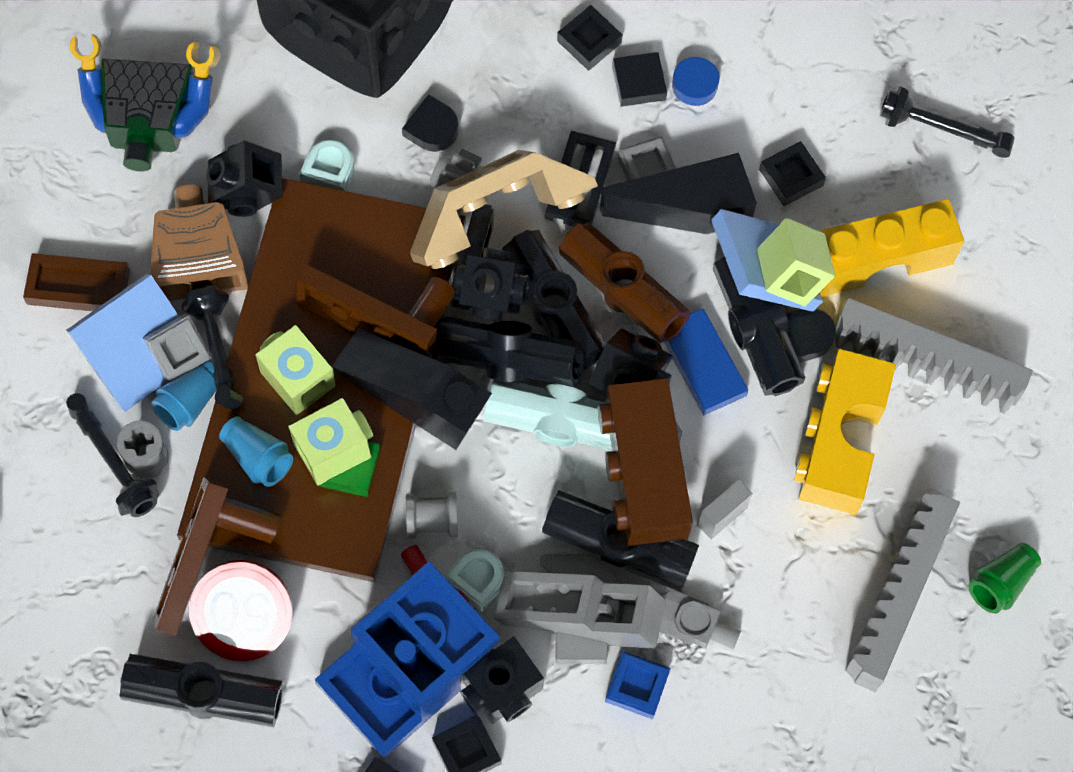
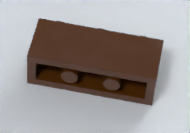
(645, 462)

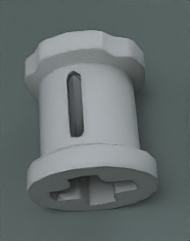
(128, 445)
(431, 515)

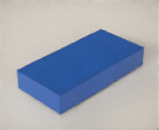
(706, 364)

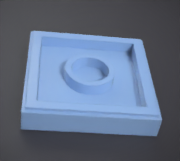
(739, 240)
(114, 342)

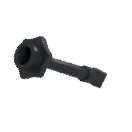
(899, 107)
(206, 303)
(136, 496)

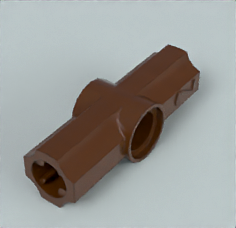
(641, 300)

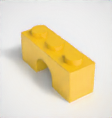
(917, 237)
(834, 470)

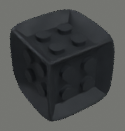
(355, 41)

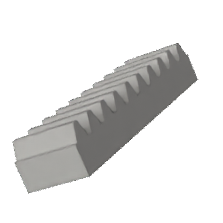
(933, 353)
(902, 590)

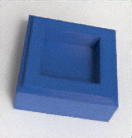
(637, 685)

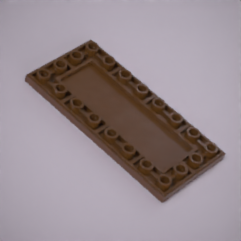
(368, 248)

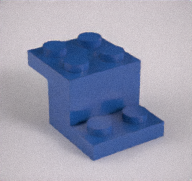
(407, 659)

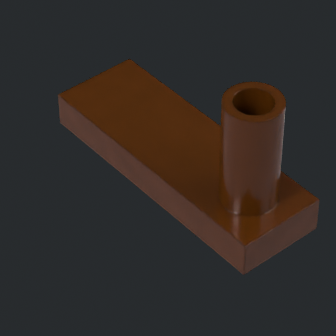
(356, 310)
(209, 510)

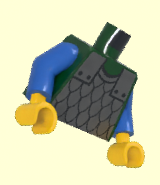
(145, 102)

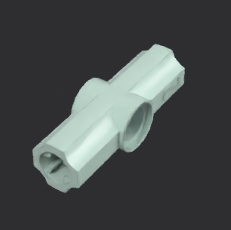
(553, 414)

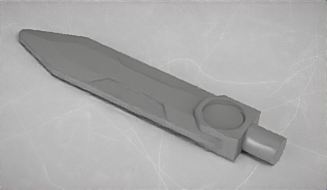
(683, 615)

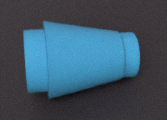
(185, 397)
(257, 452)

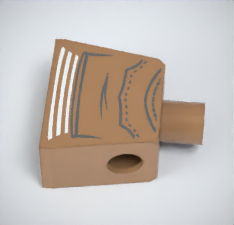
(195, 246)

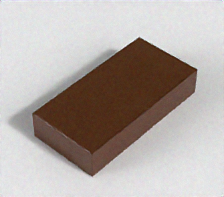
(73, 281)

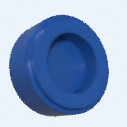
(695, 81)

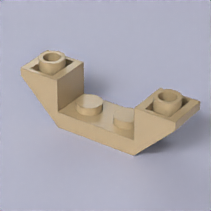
(441, 229)

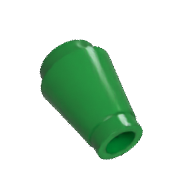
(1004, 578)

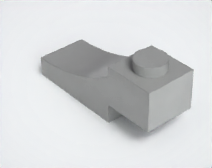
(582, 607)

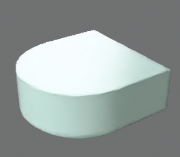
(328, 165)
(477, 576)

